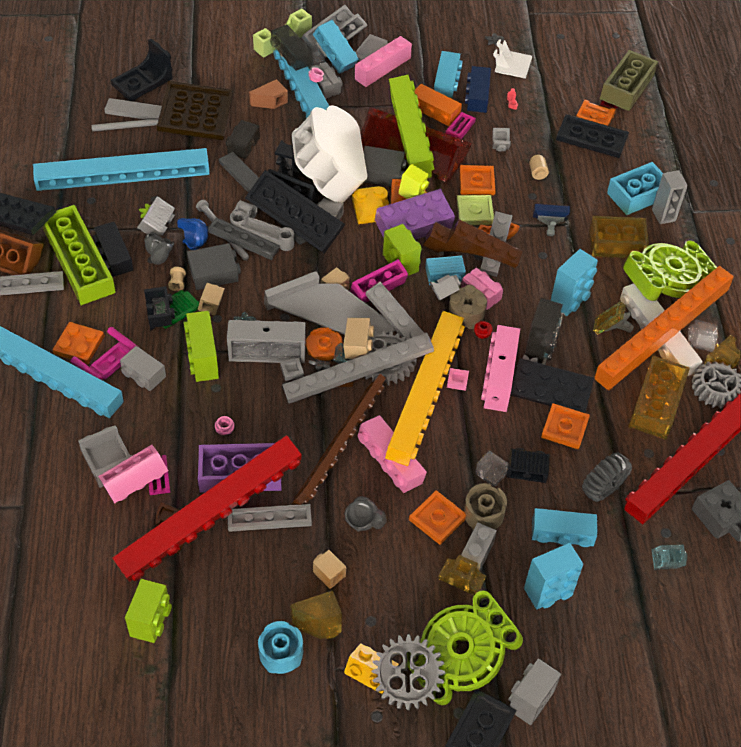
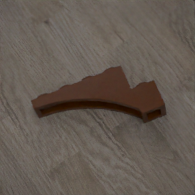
(471, 240)

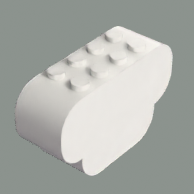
(330, 152)

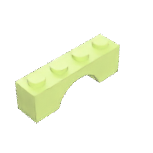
(298, 21)

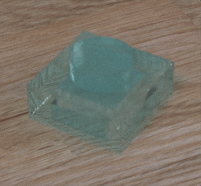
(339, 355)

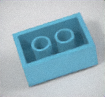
(635, 188)
(574, 281)
(553, 576)

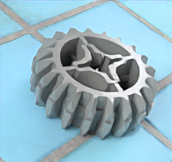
(716, 389)

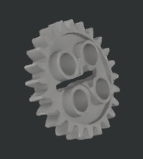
(400, 370)
(387, 672)

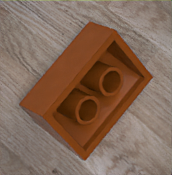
(18, 253)

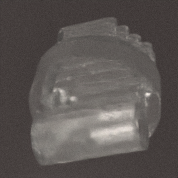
(317, 57)

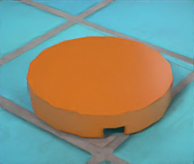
(322, 343)

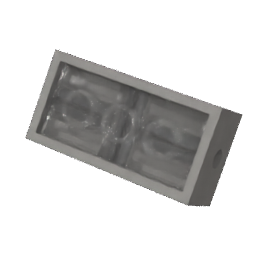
(266, 341)

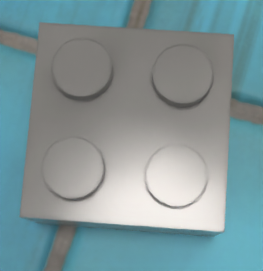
(534, 690)

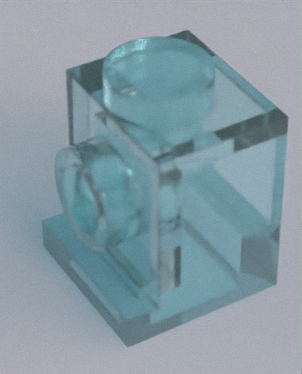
(669, 557)

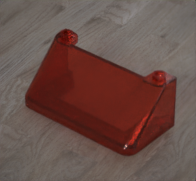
(383, 132)

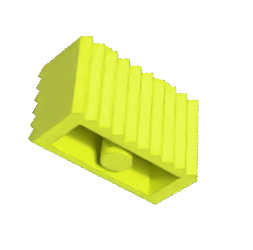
(413, 182)

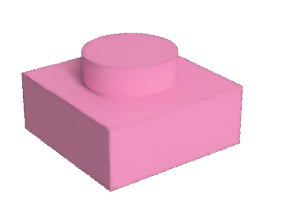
(457, 379)

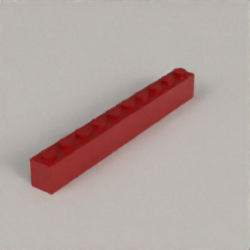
(685, 463)
(208, 508)

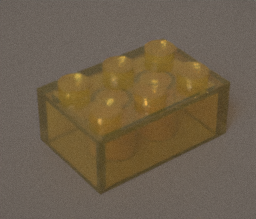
(617, 236)

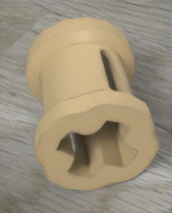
(177, 275)

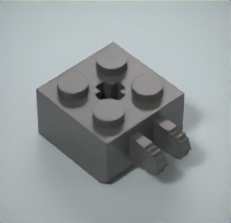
(720, 510)

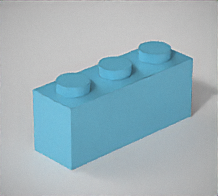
(335, 46)
(448, 73)
(564, 527)

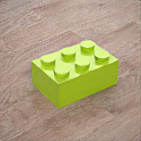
(201, 346)

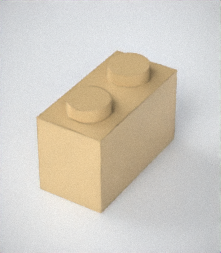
(358, 337)

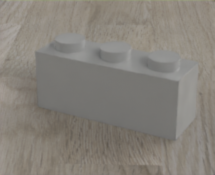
(669, 197)

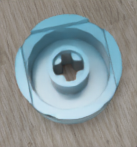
(280, 659)

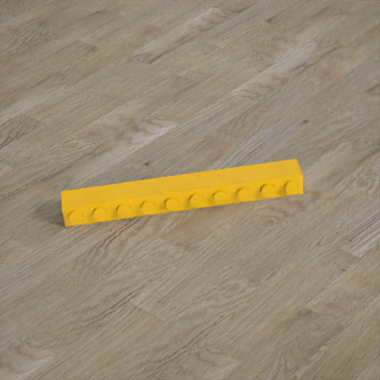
(424, 390)

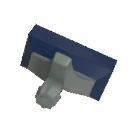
(551, 215)

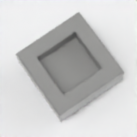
(291, 369)

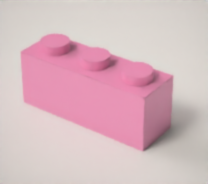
(133, 473)

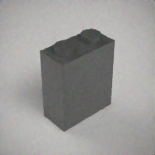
(383, 165)
(213, 266)

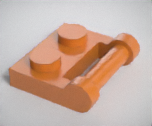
(596, 113)

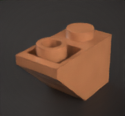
(269, 95)

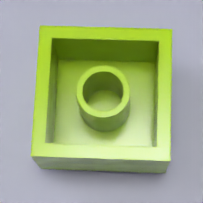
(402, 246)
(148, 611)

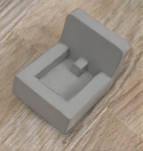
(501, 139)

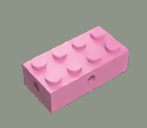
(500, 368)

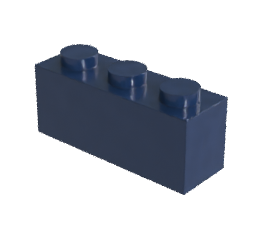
(478, 89)

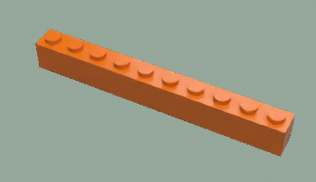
(663, 328)

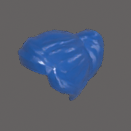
(194, 231)

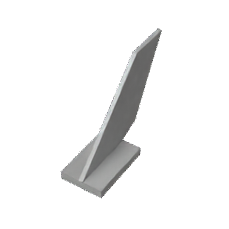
(323, 304)

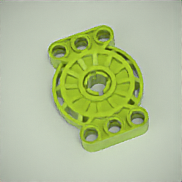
(668, 269)
(483, 637)

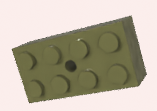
(628, 80)

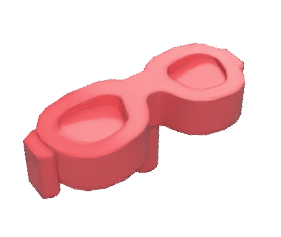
(511, 96)

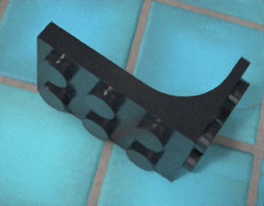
(146, 76)

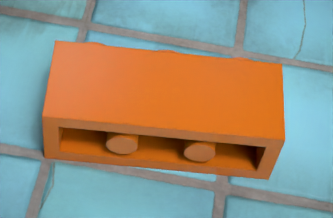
(437, 105)

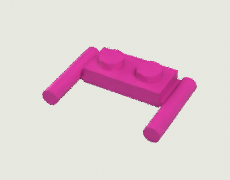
(110, 361)

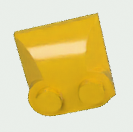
(367, 201)

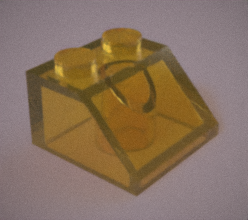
(318, 616)

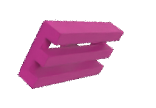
(449, 131)
(159, 490)

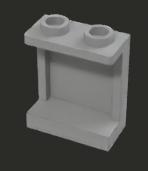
(103, 451)

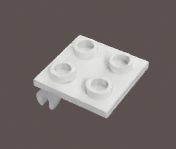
(511, 62)

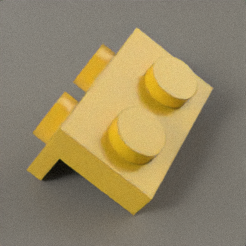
(360, 666)

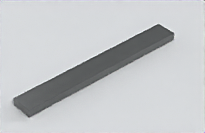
(244, 177)

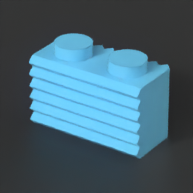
(442, 266)

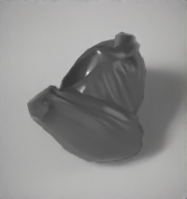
(158, 247)
(364, 514)

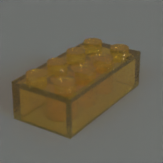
(659, 397)

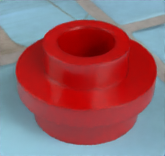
(485, 332)

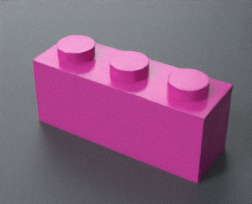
(389, 275)

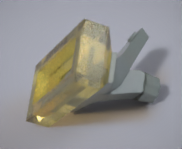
(613, 318)

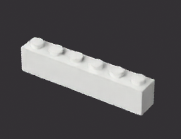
(644, 312)

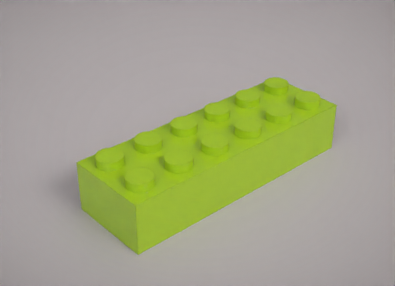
(410, 124)
(78, 256)

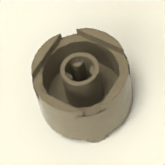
(469, 304)
(485, 506)

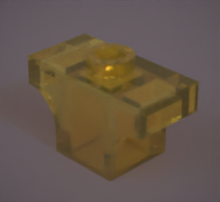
(725, 352)
(462, 574)

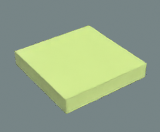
(475, 209)

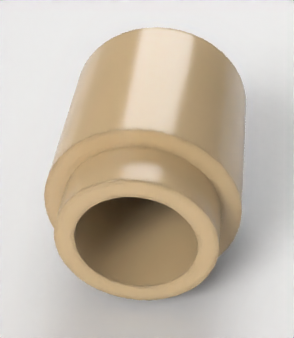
(538, 167)

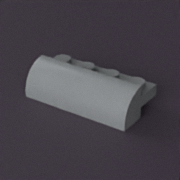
(346, 21)

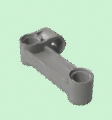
(244, 216)

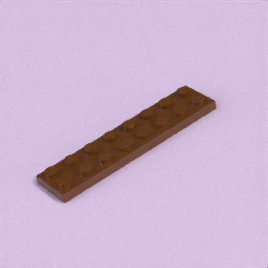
(339, 443)

